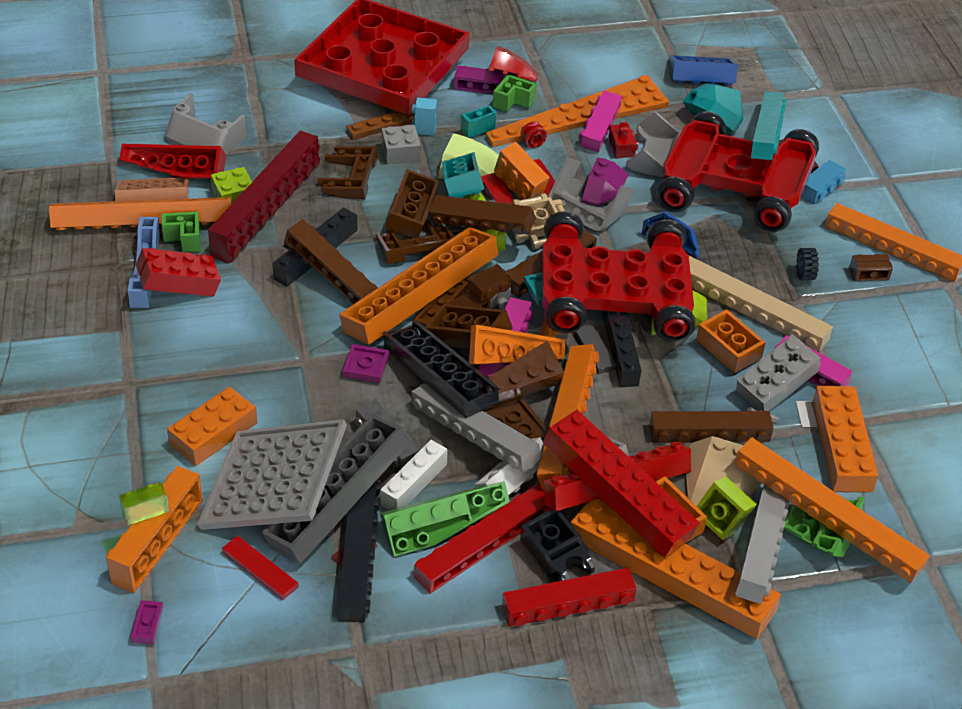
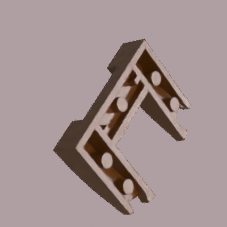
(362, 160)
(395, 250)

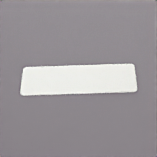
(806, 414)

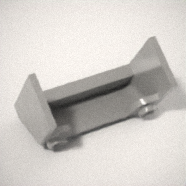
(187, 130)
(568, 190)

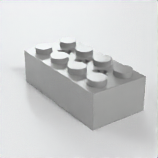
(778, 374)

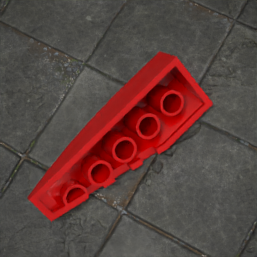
(176, 160)

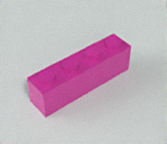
(601, 118)
(830, 372)

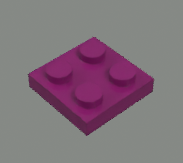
(366, 363)

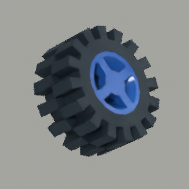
(807, 263)

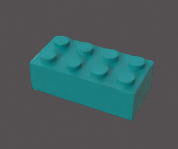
(462, 176)

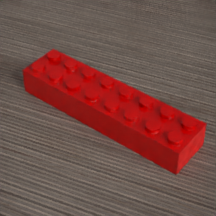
(621, 483)

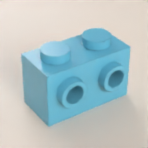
(425, 116)

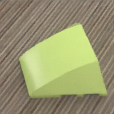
(462, 145)

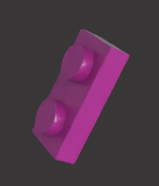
(147, 622)

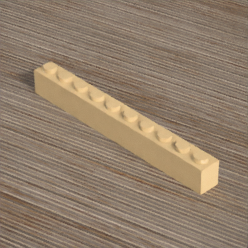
(759, 305)

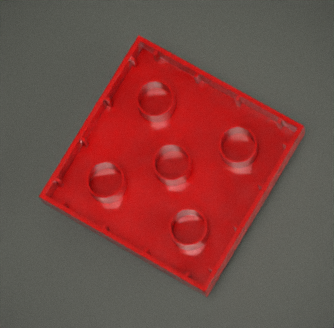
(382, 55)

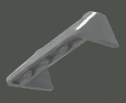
(659, 141)

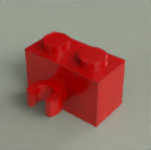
(622, 140)

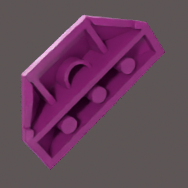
(603, 182)

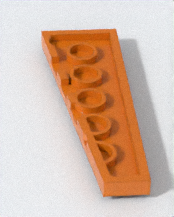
(503, 345)

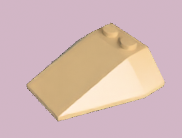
(711, 461)

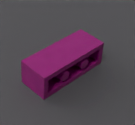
(477, 79)

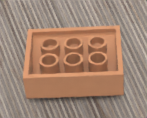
(152, 189)

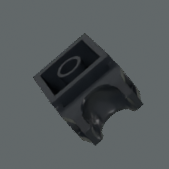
(556, 545)

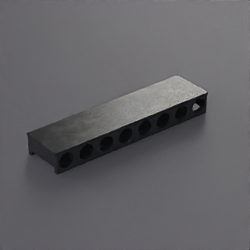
(441, 370)

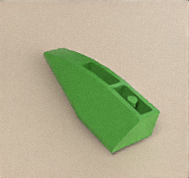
(438, 518)

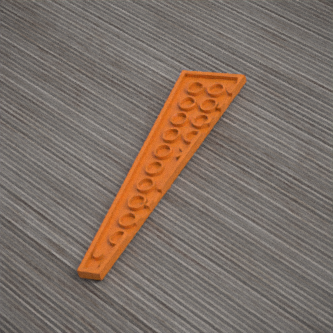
(637, 97)

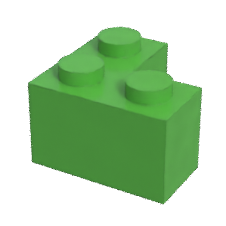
(513, 91)
(182, 228)

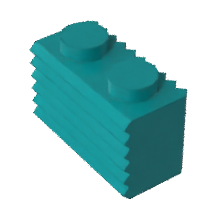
(478, 121)

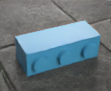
(823, 181)

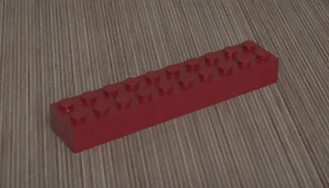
(263, 197)

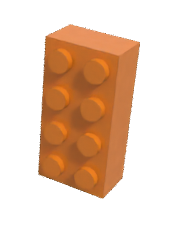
(212, 426)

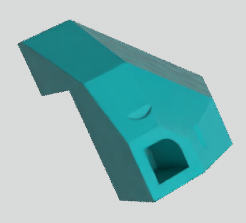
(719, 100)

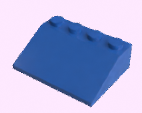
(703, 69)

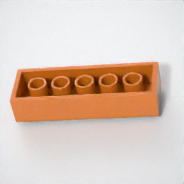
(844, 439)
(149, 539)

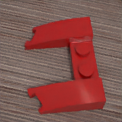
(497, 189)

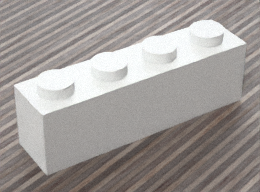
(414, 476)
(512, 476)

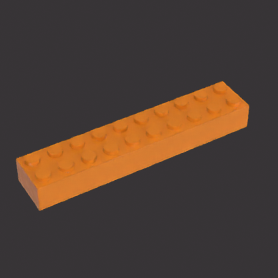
(418, 285)
(683, 572)

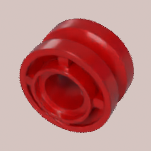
(533, 134)

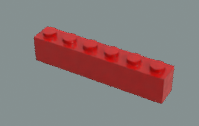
(568, 597)

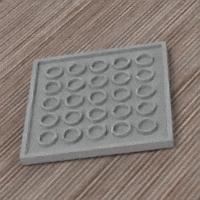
(273, 475)

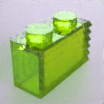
(144, 503)

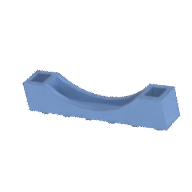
(147, 238)

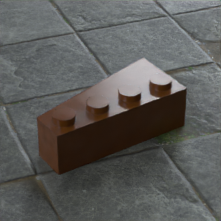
(528, 374)

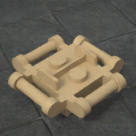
(543, 208)

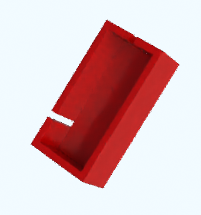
(177, 272)

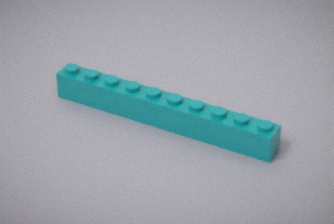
(769, 126)

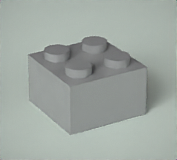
(401, 144)

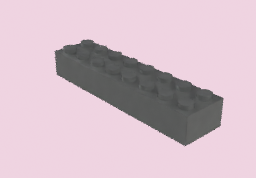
(352, 474)

